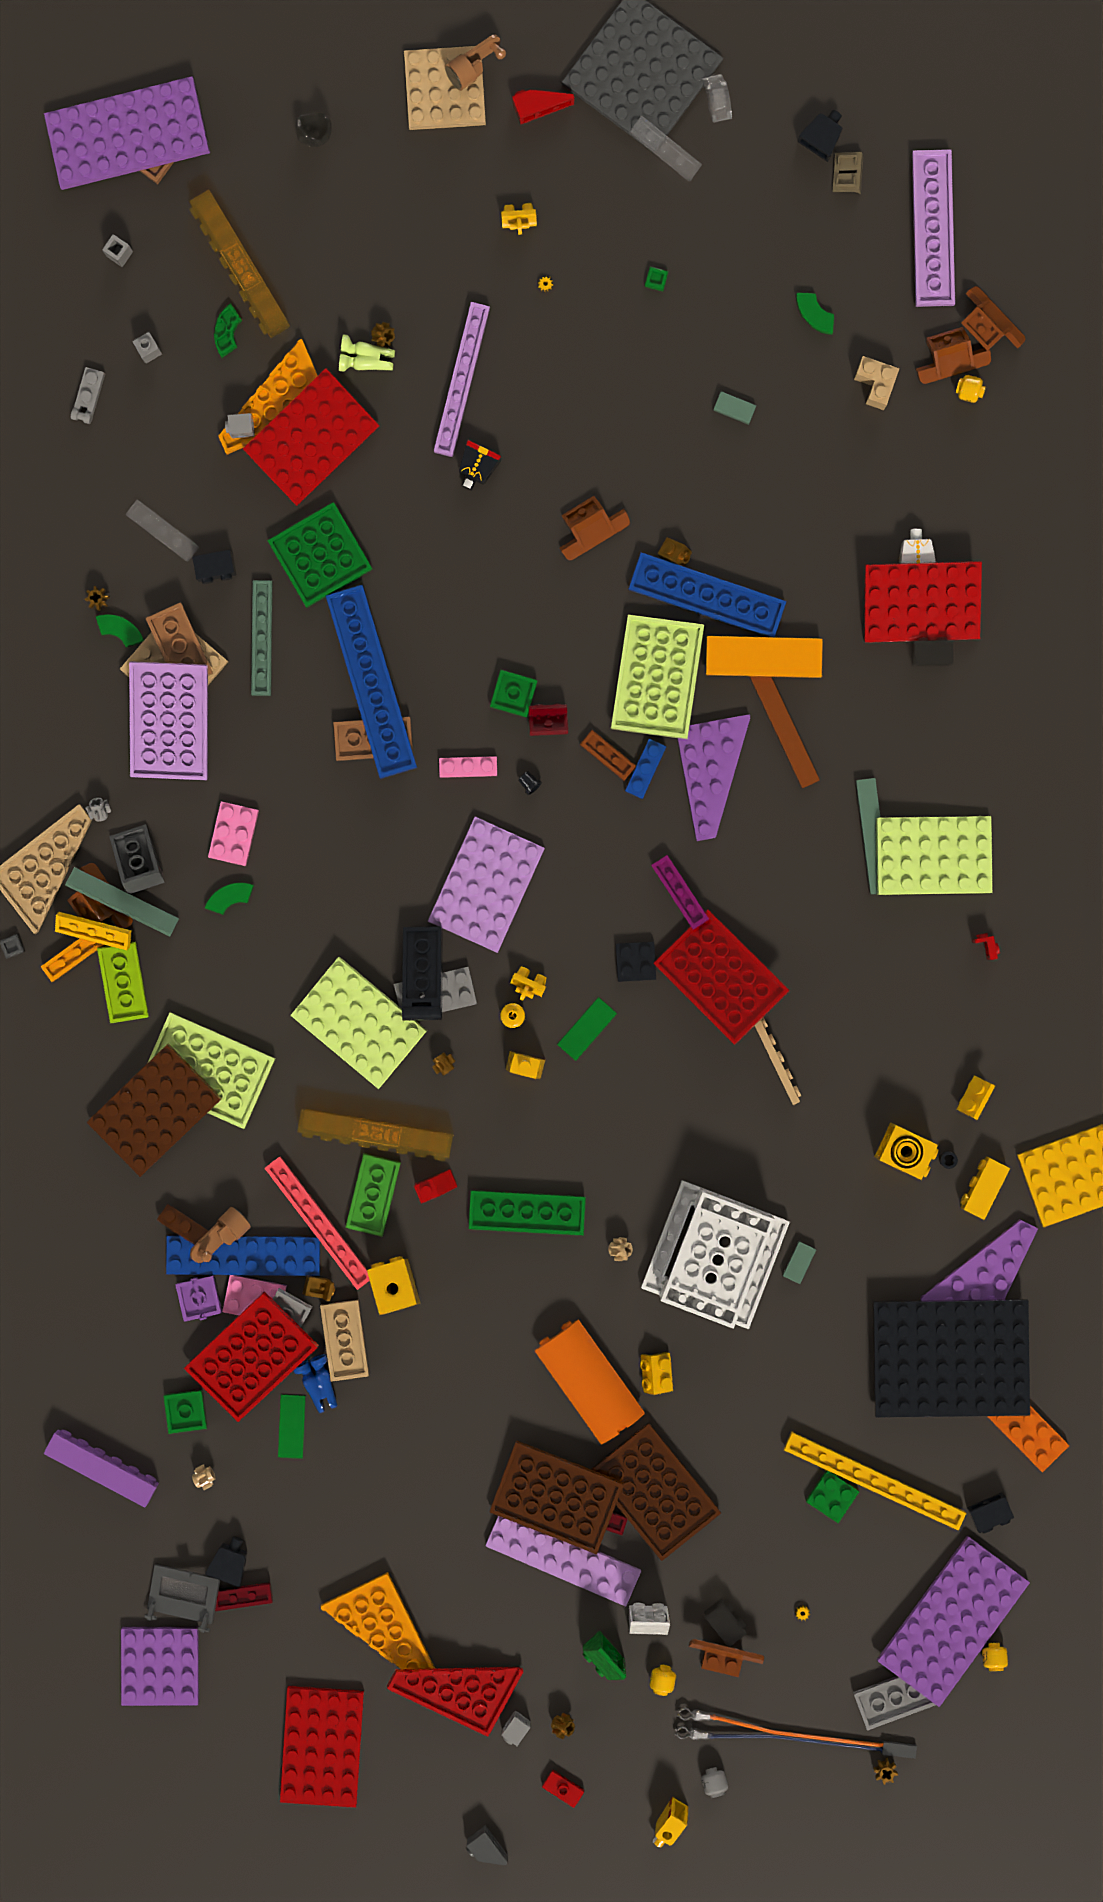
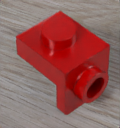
(991, 948)

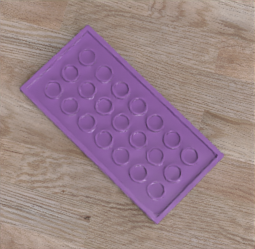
(127, 133)
(953, 1621)

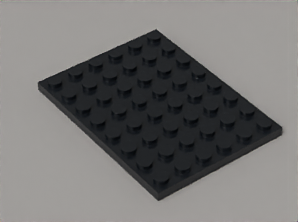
(951, 1358)

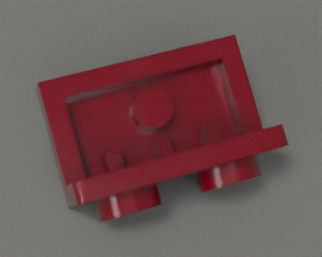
(548, 719)

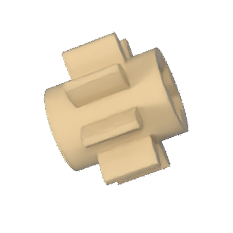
(620, 1249)
(203, 1477)

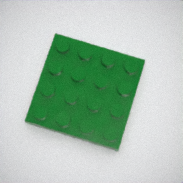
(320, 555)

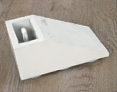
(648, 1619)

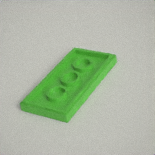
(373, 1194)

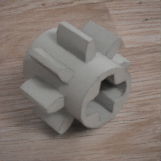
(98, 809)

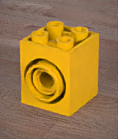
(918, 1153)
(381, 1280)

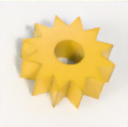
(545, 280)
(805, 1615)

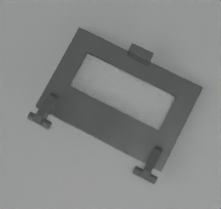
(183, 1595)

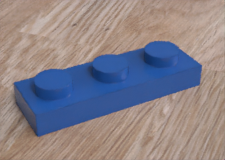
(645, 769)

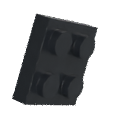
(635, 961)

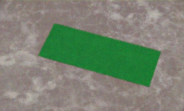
(587, 1029)
(291, 1426)

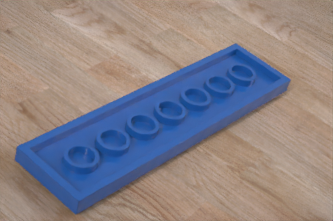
(707, 595)
(249, 1257)

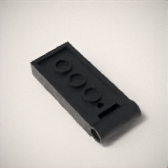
(422, 973)

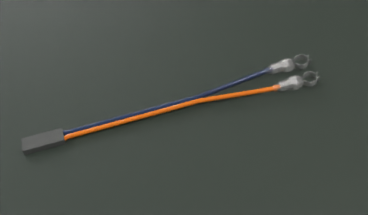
(888, 1747)

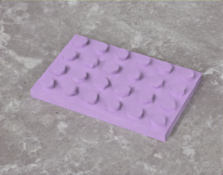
(168, 720)
(486, 884)

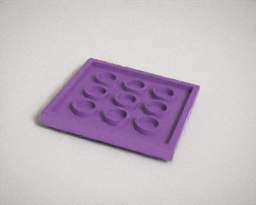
(159, 1666)

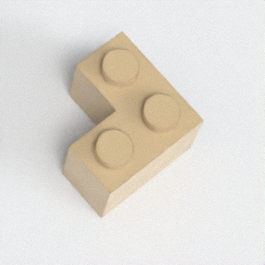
(880, 377)

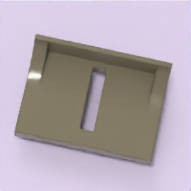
(848, 181)

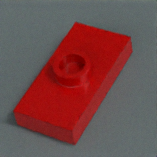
(563, 1788)

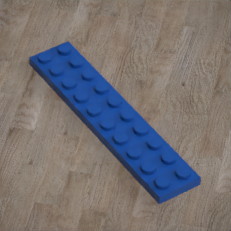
(371, 681)

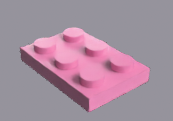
(233, 833)
(244, 1290)

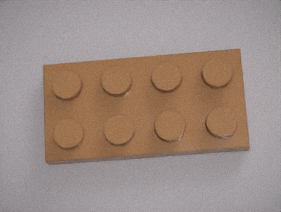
(177, 637)
(352, 740)

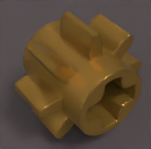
(383, 334)
(101, 601)
(443, 1064)
(562, 1726)
(885, 1765)

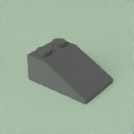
(136, 859)

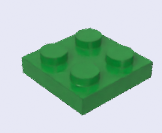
(513, 693)
(185, 1411)
(832, 1496)

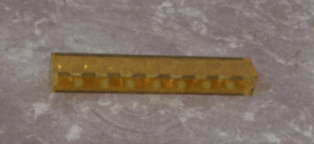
(239, 263)
(375, 1133)

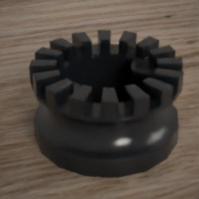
(942, 1160)

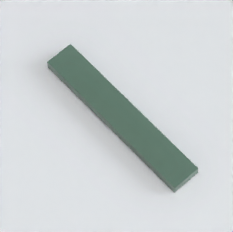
(262, 638)
(869, 812)
(122, 901)

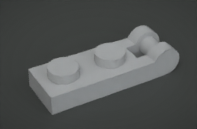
(88, 395)

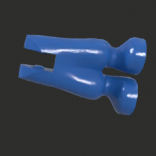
(317, 1385)

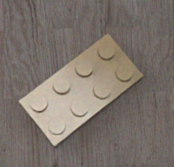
(344, 1340)

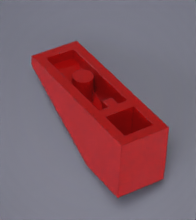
(536, 103)

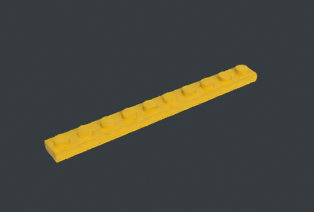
(874, 1481)

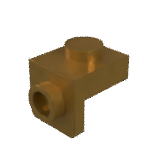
(675, 552)
(319, 1287)

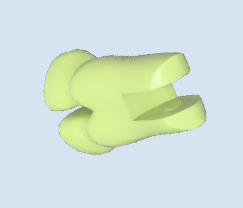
(367, 356)

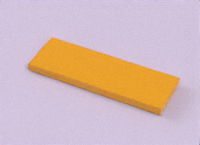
(764, 656)

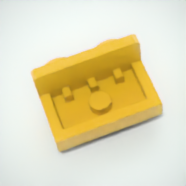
(975, 1097)
(656, 1373)

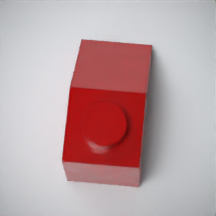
(435, 1186)

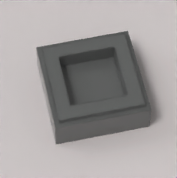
(12, 946)

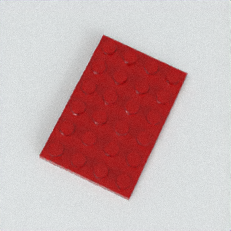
(311, 437)
(922, 601)
(721, 978)
(251, 1356)
(322, 1746)

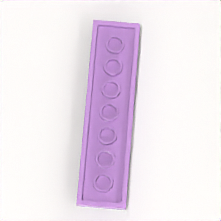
(933, 228)
(575, 1565)

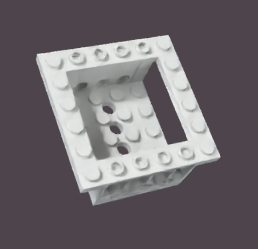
(746, 1260)

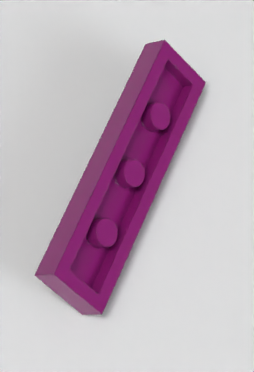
(680, 892)

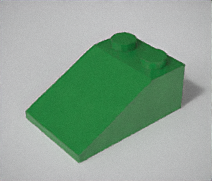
(605, 1657)

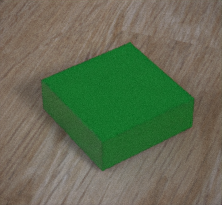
(656, 279)

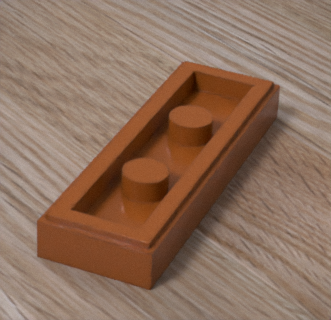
(608, 755)

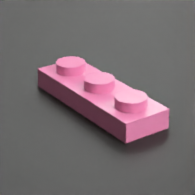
(468, 767)

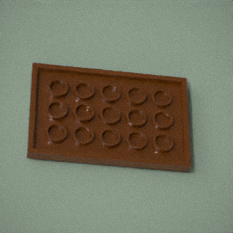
(154, 1110)
(657, 1492)
(556, 1497)

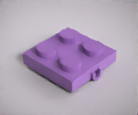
(198, 1298)

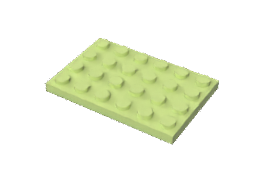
(657, 676)
(934, 855)
(358, 1022)
(226, 1065)

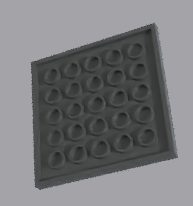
(642, 68)

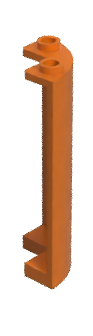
(589, 1381)

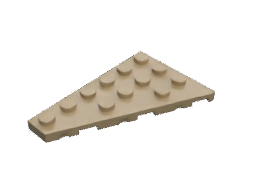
(38, 869)

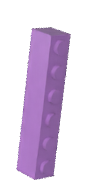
(101, 1468)

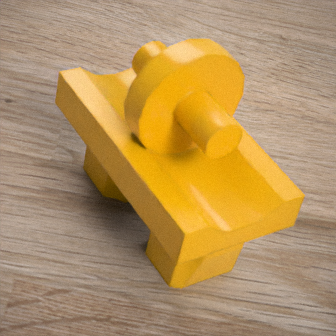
(518, 219)
(526, 986)

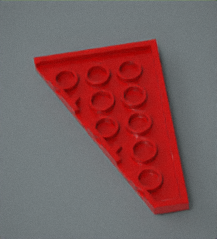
(461, 1694)

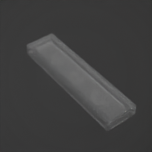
(665, 148)
(162, 530)

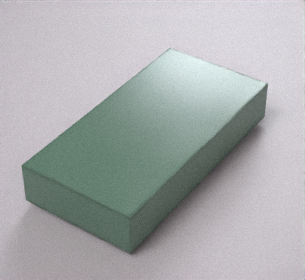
(734, 408)
(799, 1262)

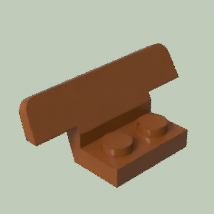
(989, 323)
(951, 356)
(590, 527)
(94, 910)
(723, 1658)

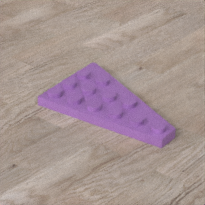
(709, 767)
(990, 1271)

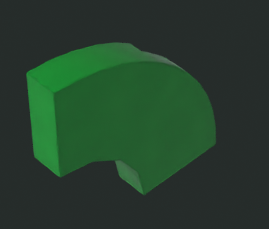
(814, 314)
(225, 329)
(119, 627)
(229, 895)

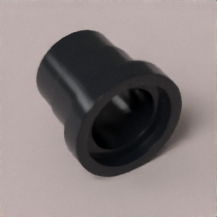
(529, 783)

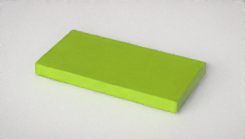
(123, 983)

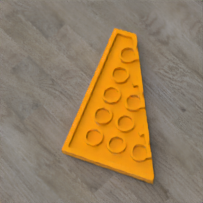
(278, 390)
(382, 1621)

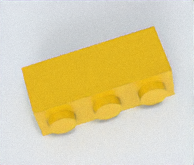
(984, 1187)

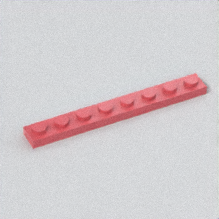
(318, 1222)

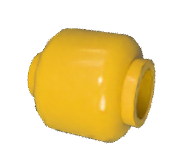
(970, 388)
(514, 1008)
(995, 1657)
(662, 1680)

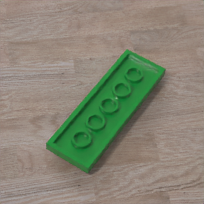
(527, 1212)

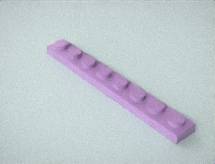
(461, 379)

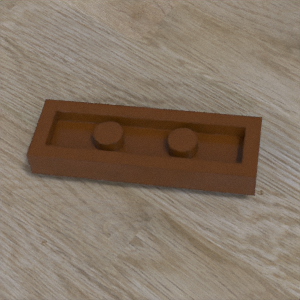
(181, 1224)

